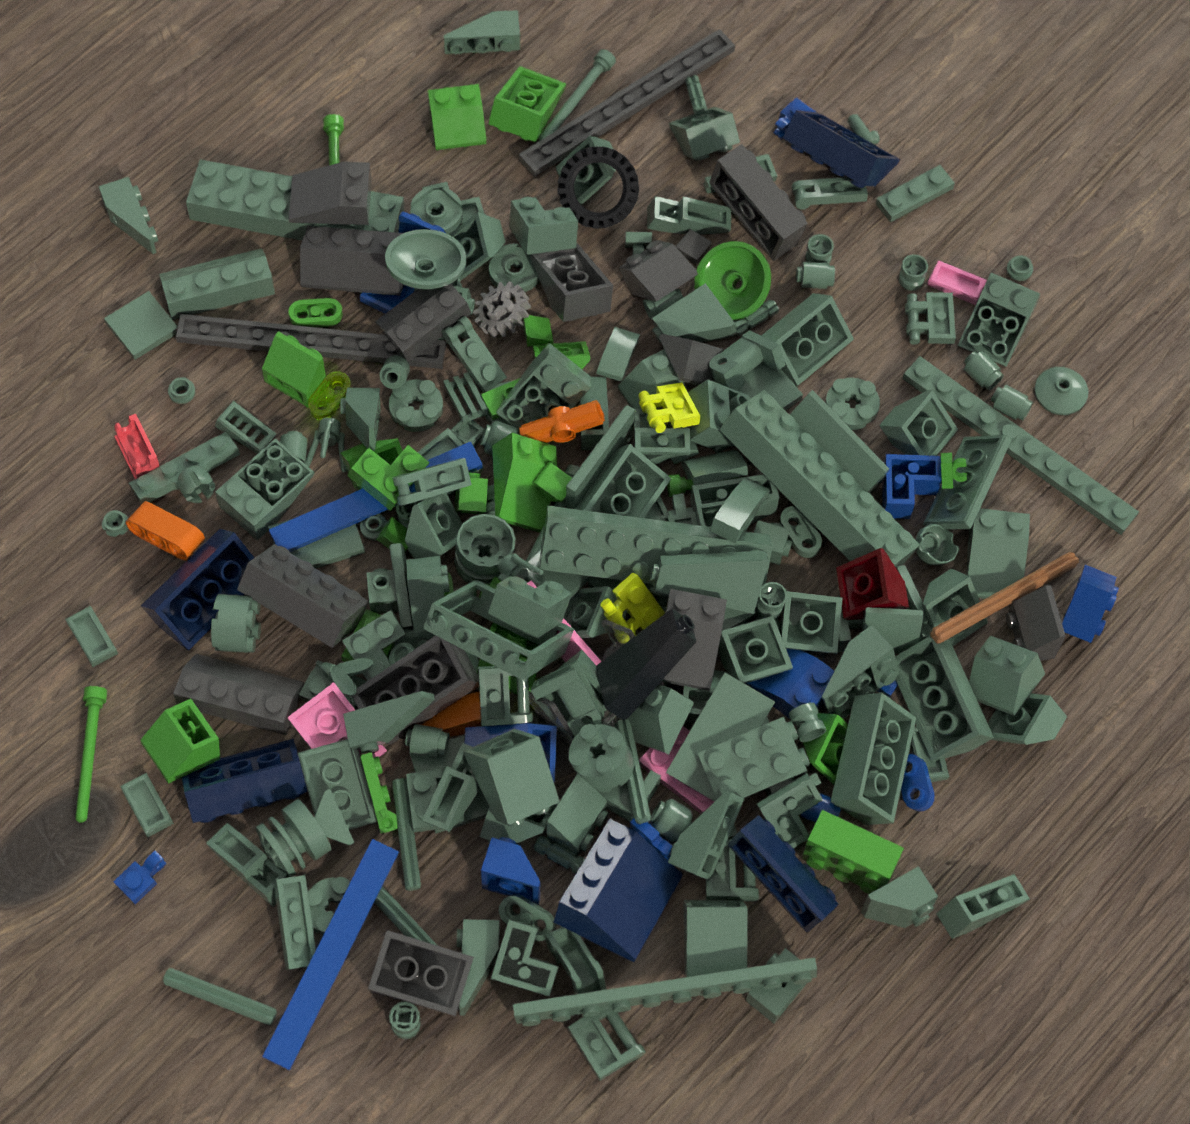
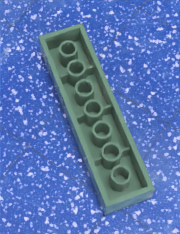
(261, 202)
(815, 481)
(623, 545)

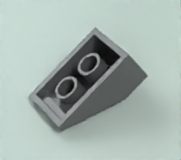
(332, 194)
(573, 283)
(699, 662)
(420, 973)

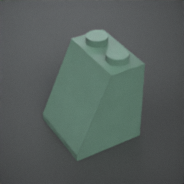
(513, 776)
(714, 936)

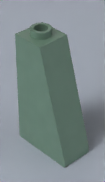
(718, 575)

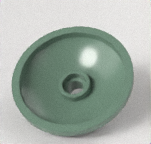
(425, 259)

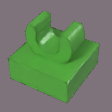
(949, 472)

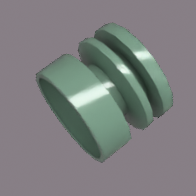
(482, 546)
(290, 840)

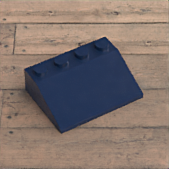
(618, 892)

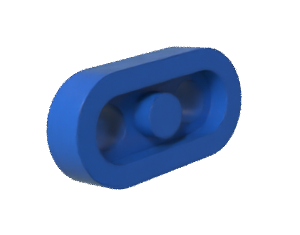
(917, 780)

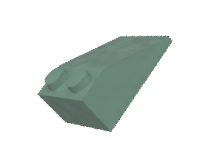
(997, 550)

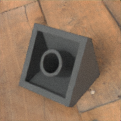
(689, 358)

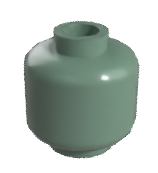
(494, 433)
(671, 819)

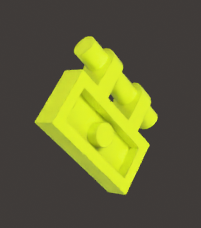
(676, 405)
(636, 600)

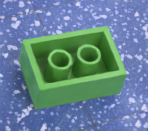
(851, 853)

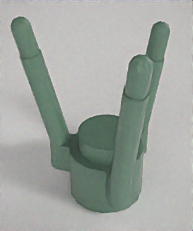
(328, 435)
(515, 566)

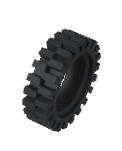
(620, 164)

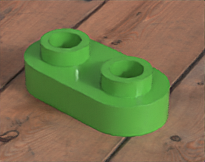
(315, 311)

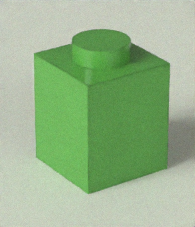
(473, 497)

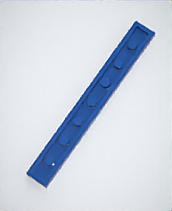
(352, 508)
(330, 955)

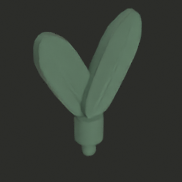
(341, 672)

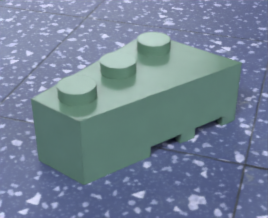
(709, 498)

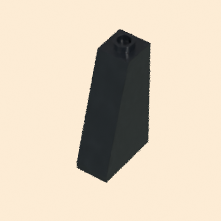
(644, 662)

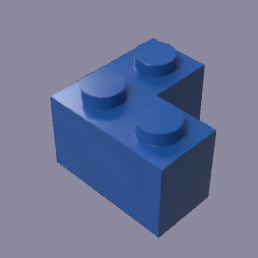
(909, 477)
(1090, 599)

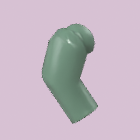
(860, 128)

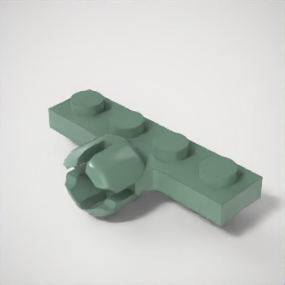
(187, 472)

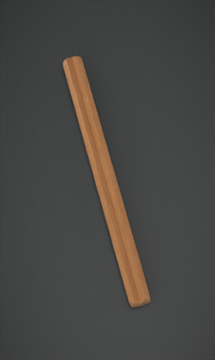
(1004, 597)

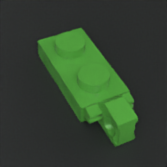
(379, 794)

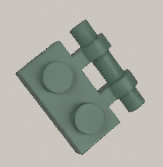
(939, 318)

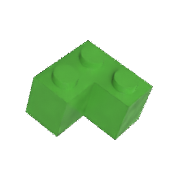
(376, 474)

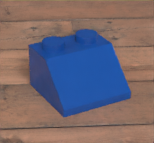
(509, 870)

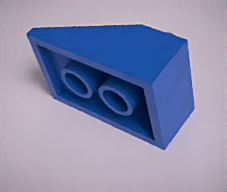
(796, 686)

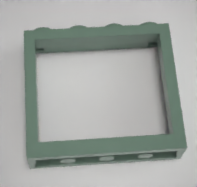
(447, 623)

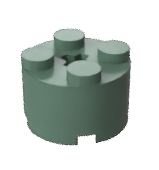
(235, 624)
(601, 757)

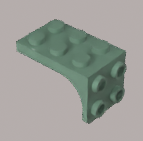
(755, 760)

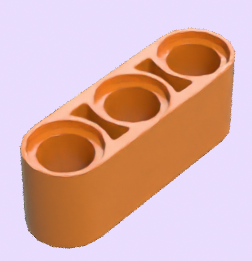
(165, 530)

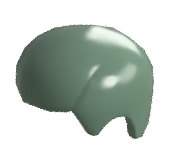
(936, 545)

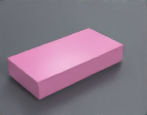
(956, 281)

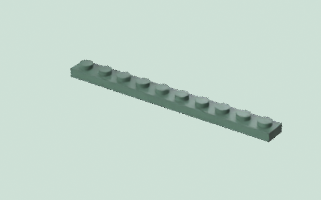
(1023, 447)
(653, 993)

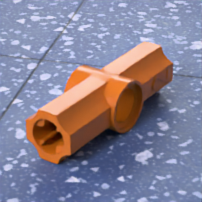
(564, 423)

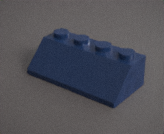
(839, 148)
(187, 598)
(244, 781)
(783, 873)

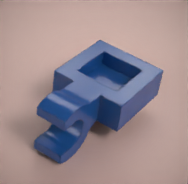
(787, 114)
(137, 879)

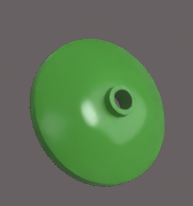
(733, 263)

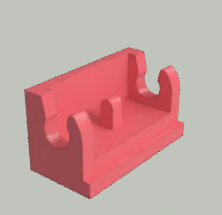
(136, 447)

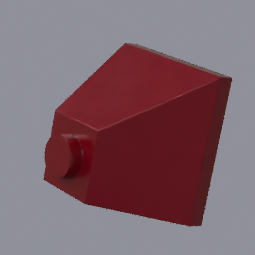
(870, 583)

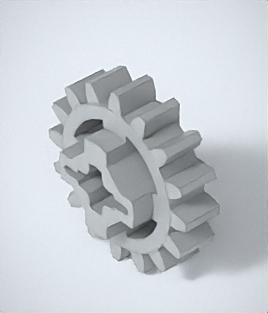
(502, 309)

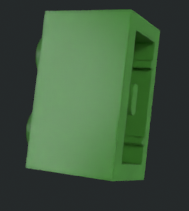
(293, 368)
(181, 741)

